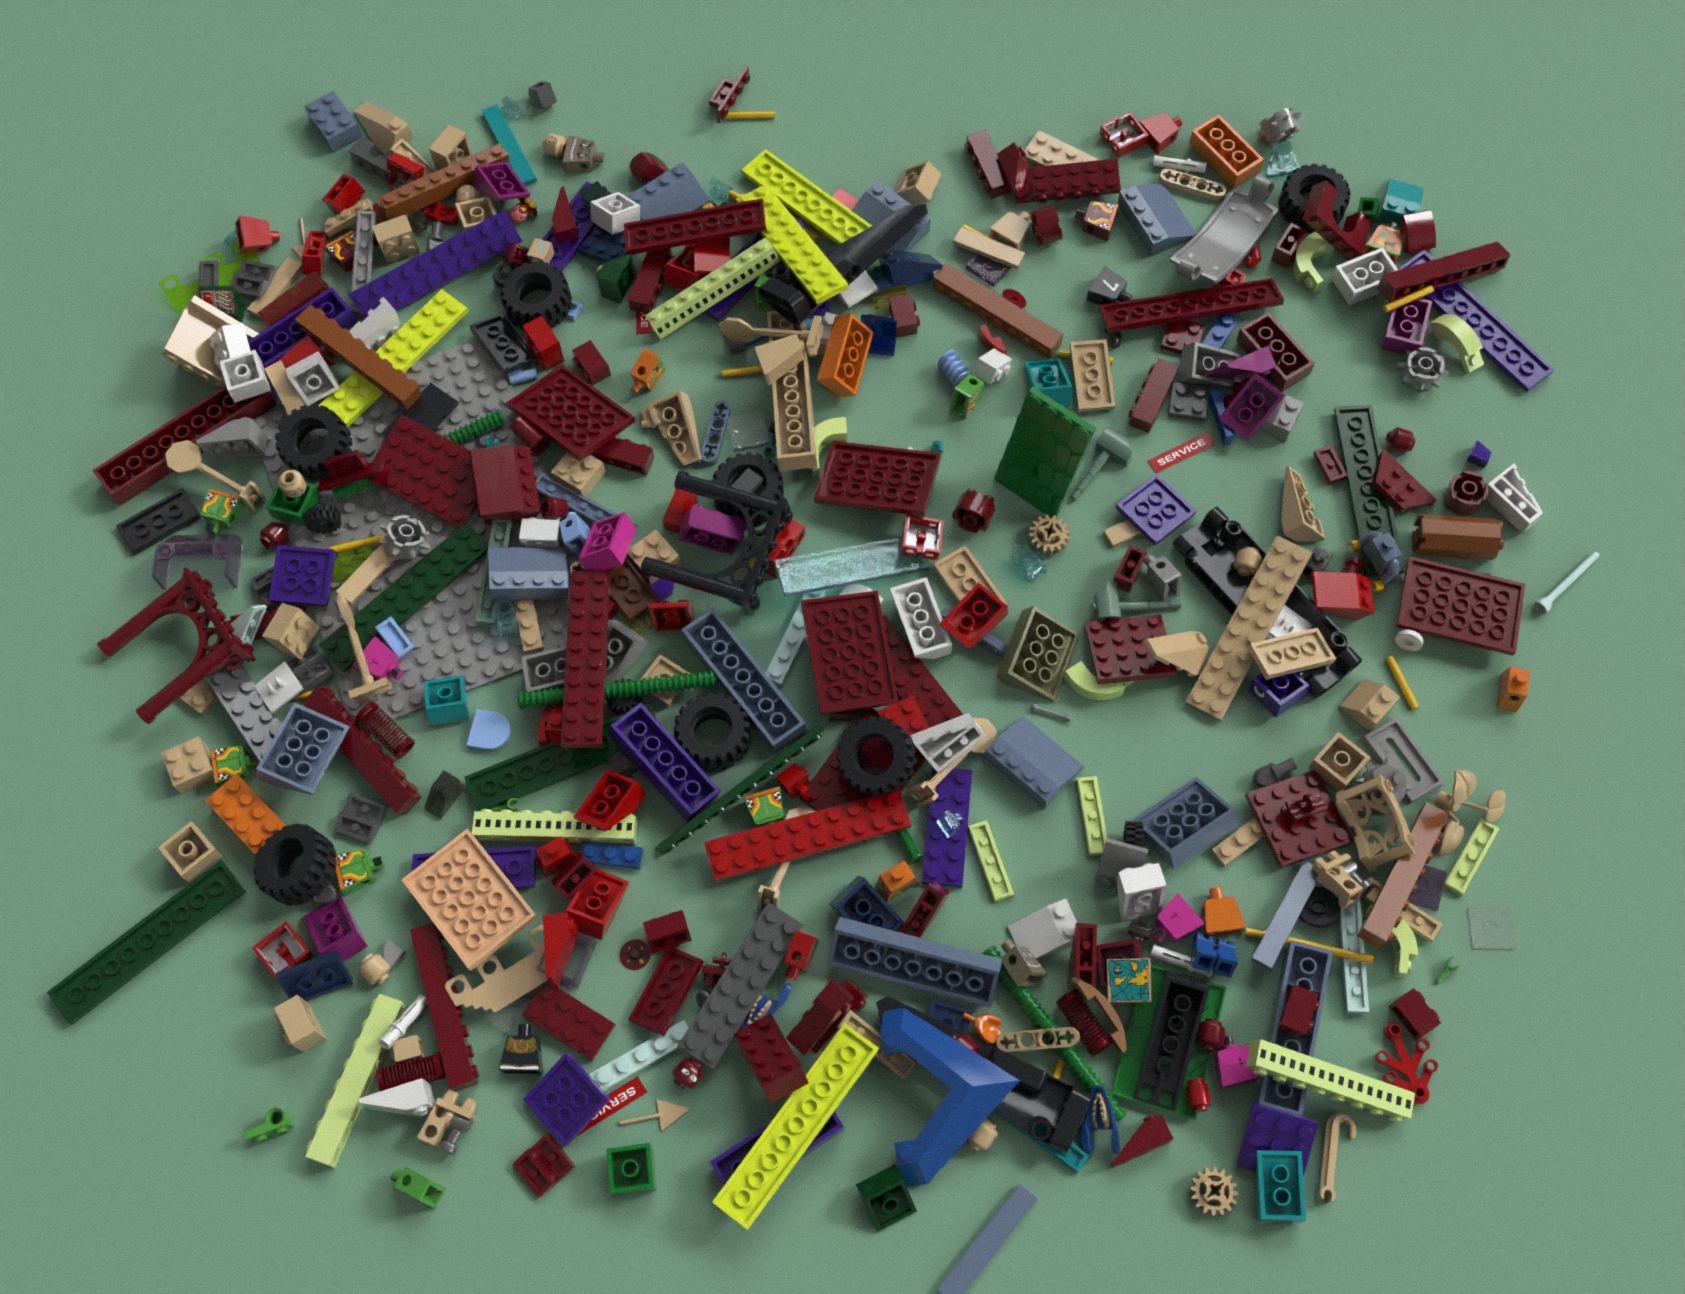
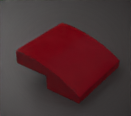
(1418, 231)
(544, 1165)

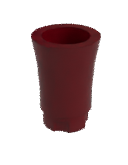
(530, 436)

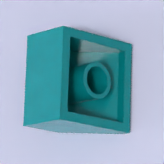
(446, 700)

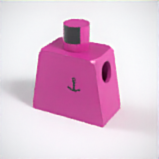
(380, 661)
(1176, 921)
(1231, 1065)

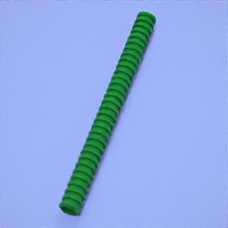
(458, 436)
(624, 688)
(1043, 1021)

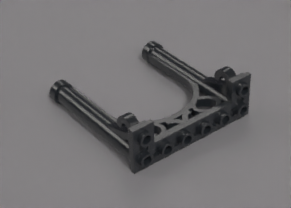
(777, 515)

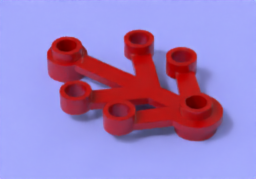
(1406, 1065)

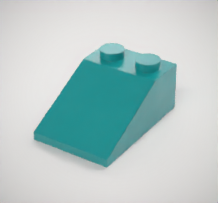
(1400, 200)
(1051, 379)
(1279, 1187)

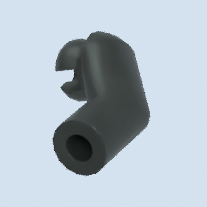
(1115, 338)

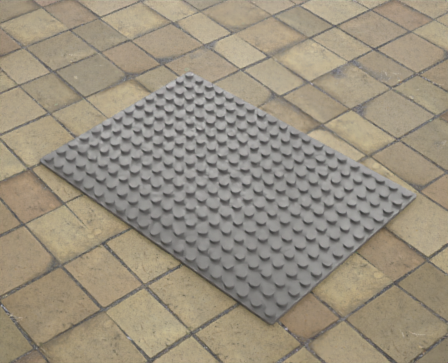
(445, 629)

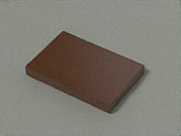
(630, 590)

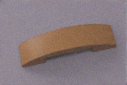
(1116, 1032)

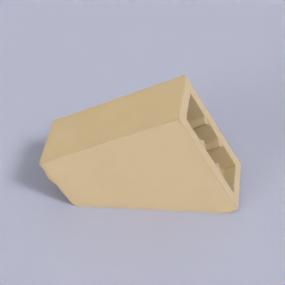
(779, 357)

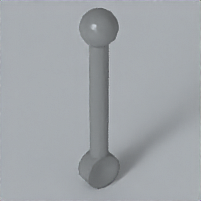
(1035, 707)

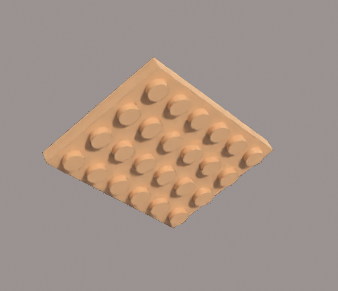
(469, 899)

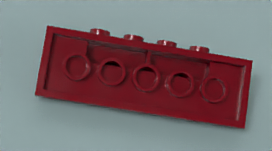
(1071, 181)

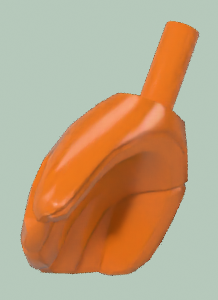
(986, 1026)

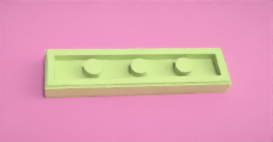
(1092, 814)
(1471, 857)
(990, 861)

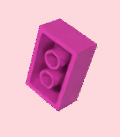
(607, 543)

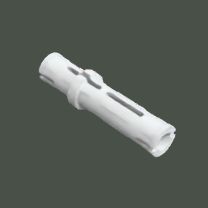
(1200, 166)
(1157, 952)
(398, 1028)

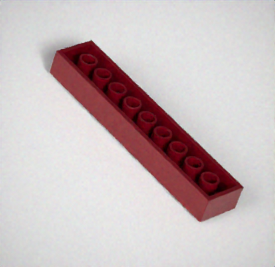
(146, 460)

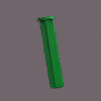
(909, 846)

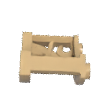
(1367, 850)

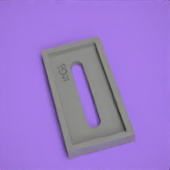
(1395, 731)

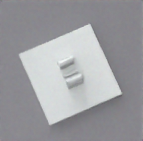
(1289, 623)
(278, 687)

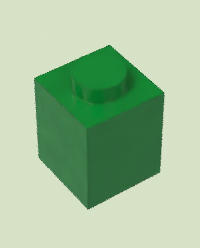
(1370, 208)

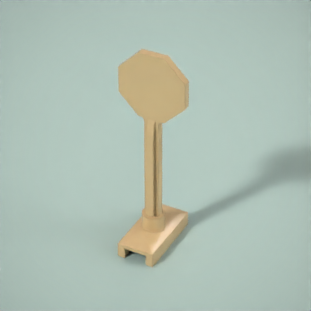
(739, 330)
(186, 457)
(370, 687)
(926, 790)
(771, 893)

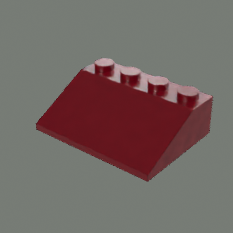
(504, 483)

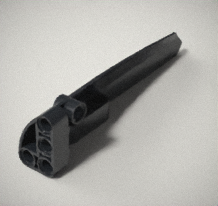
(849, 258)
(1034, 1099)

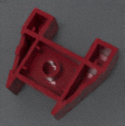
(828, 1010)

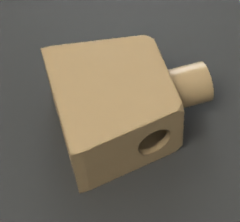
(1011, 229)

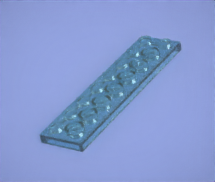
(846, 566)

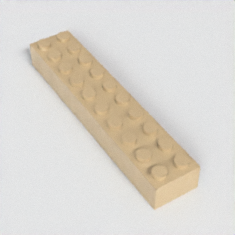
(793, 408)

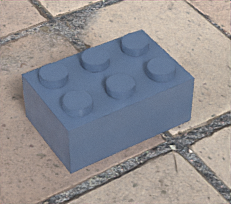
(333, 121)

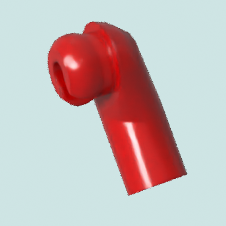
(1254, 259)

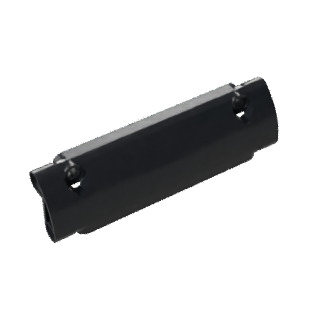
(1216, 571)

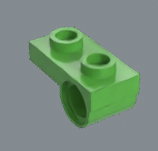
(260, 1133)

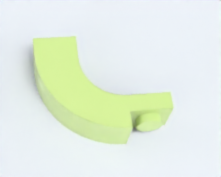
(1303, 270)
(1461, 337)
(827, 432)
(1086, 684)
(1405, 947)

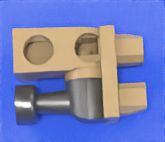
(1341, 878)
(448, 1115)

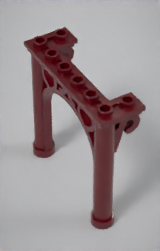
(226, 652)

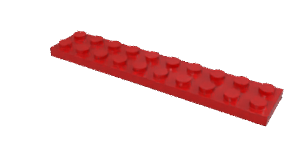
(806, 835)

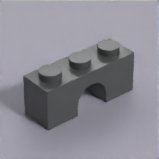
(365, 153)

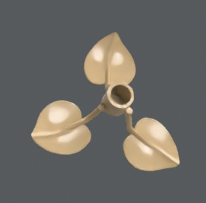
(1464, 786)

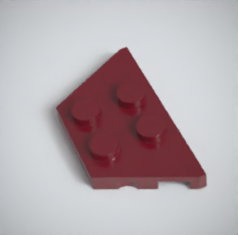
(1399, 485)

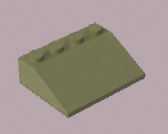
(1038, 654)

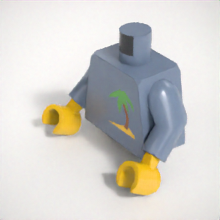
(1382, 554)

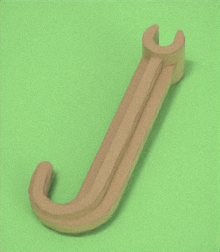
(1329, 1154)

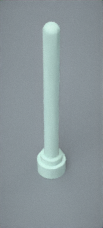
(1544, 604)

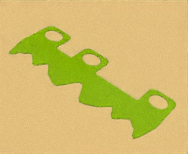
(181, 295)

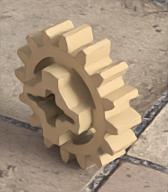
(1040, 531)
(1219, 1198)

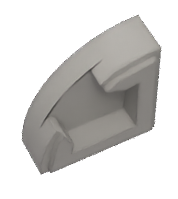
(392, 953)

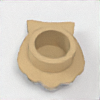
(646, 418)

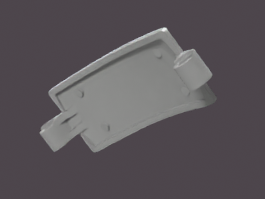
(1228, 234)

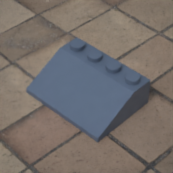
(669, 194)
(880, 203)
(1155, 217)
(527, 573)
(301, 750)
(1032, 761)
(1187, 822)

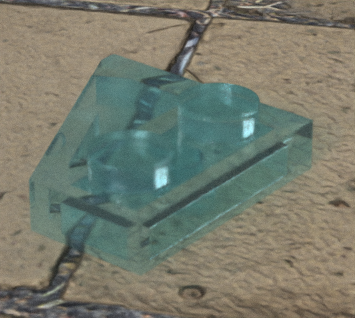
(1282, 160)

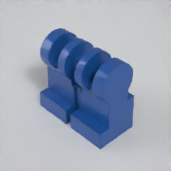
(1220, 958)

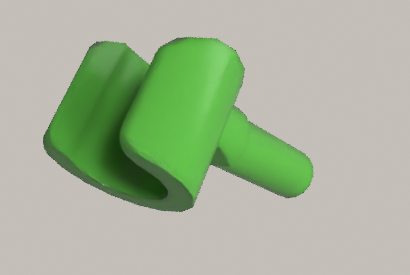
(507, 806)
(1447, 969)

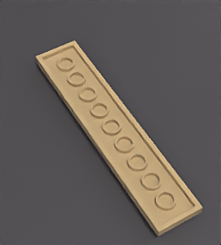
(1248, 625)

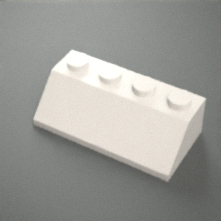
(921, 619)

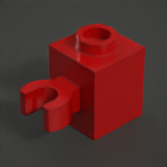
(795, 781)

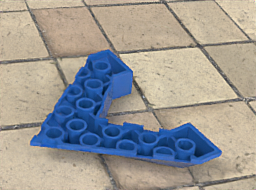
(975, 1092)

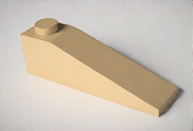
(382, 126)
(677, 423)
(1297, 510)
(1183, 650)

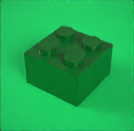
(292, 509)
(631, 1169)

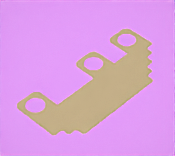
(502, 985)

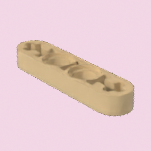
(1193, 182)
(1038, 1042)

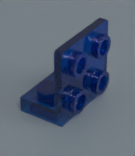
(884, 334)

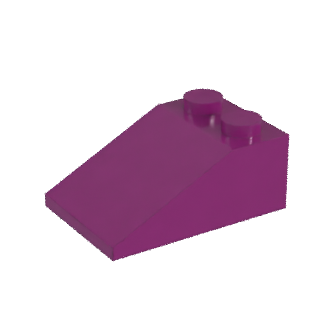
(499, 182)
(1245, 366)
(1251, 406)
(335, 929)

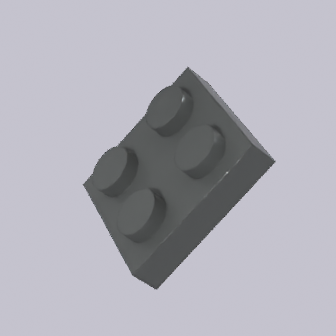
(1189, 401)

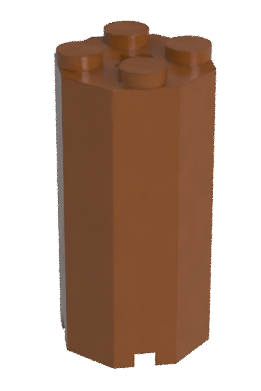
(1457, 537)

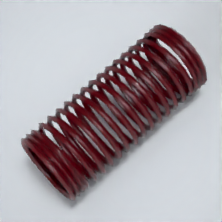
(403, 747)
(1100, 1044)
(383, 1077)

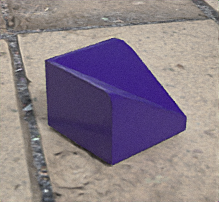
(1479, 455)

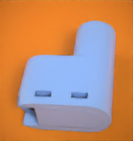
(521, 376)

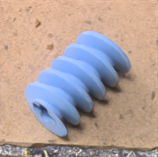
(953, 367)

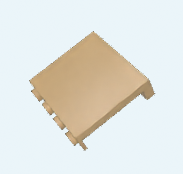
(191, 340)

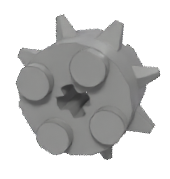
(1280, 126)
(1422, 369)
(404, 537)
(1394, 775)

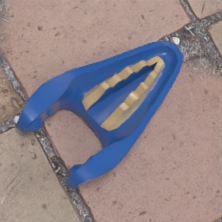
(765, 1006)
(1099, 1116)

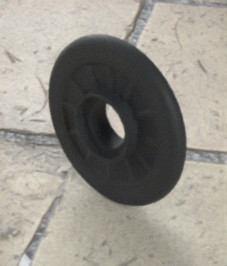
(1325, 917)

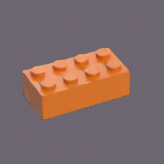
(1226, 151)
(845, 355)
(245, 813)

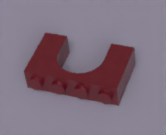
(1319, 216)

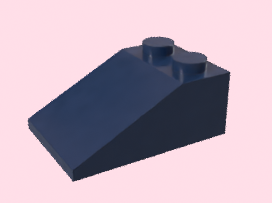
(905, 266)
(864, 904)

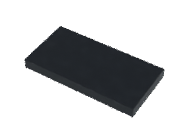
(502, 344)
(428, 409)
(158, 521)

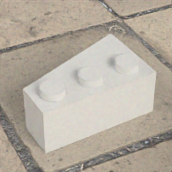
(378, 326)
(1513, 500)
(948, 740)

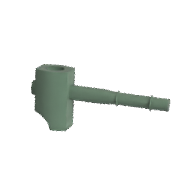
(1112, 445)
(1107, 604)

